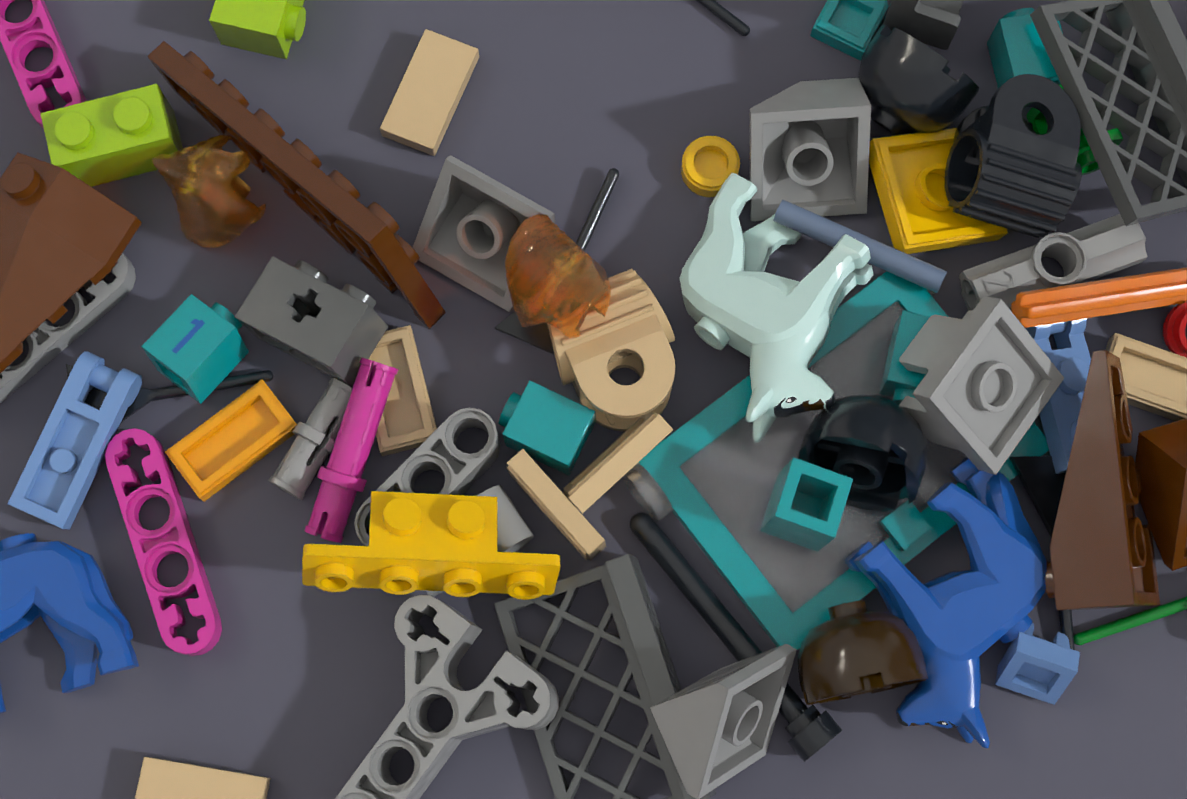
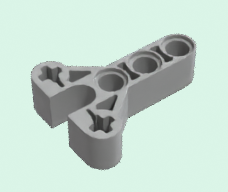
(433, 674)

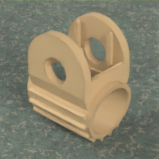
(629, 336)

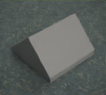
(471, 229)
(724, 719)

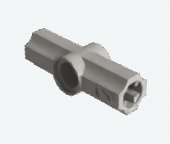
(1082, 254)

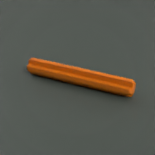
(1100, 297)

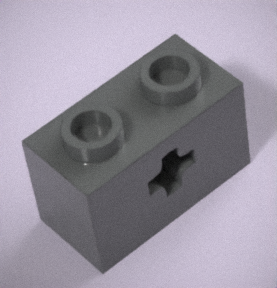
(283, 312)

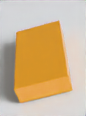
(232, 440)

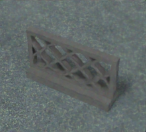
(1156, 51)
(648, 665)

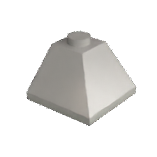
(811, 149)

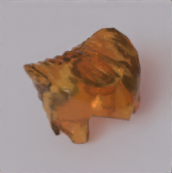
(209, 191)
(553, 277)

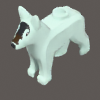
(764, 314)

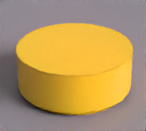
(708, 164)

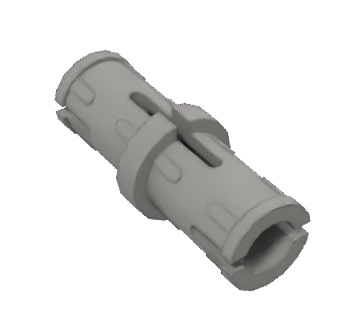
(313, 441)

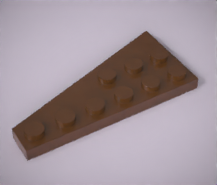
(324, 198)

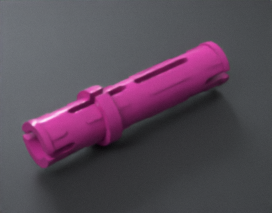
(351, 451)

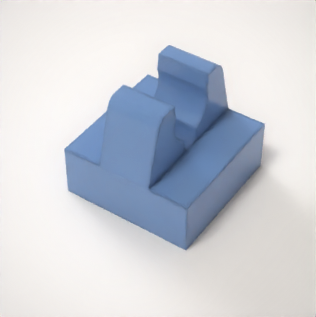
(1038, 666)

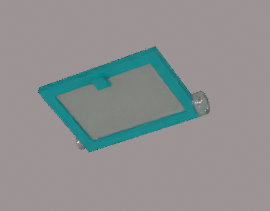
(724, 480)

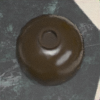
(858, 655)

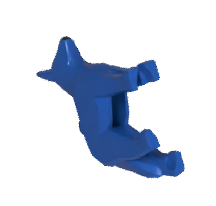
(74, 602)
(964, 609)

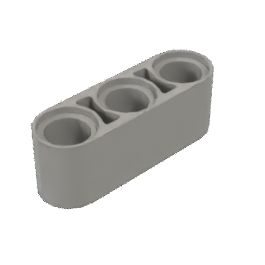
(440, 454)

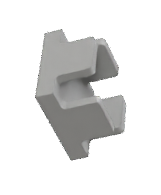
(980, 382)

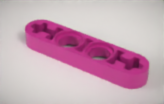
(20, 40)
(154, 545)

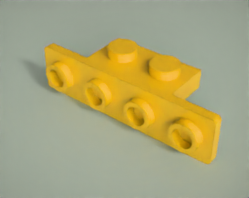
(431, 546)

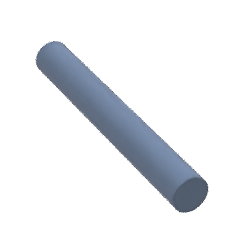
(881, 255)

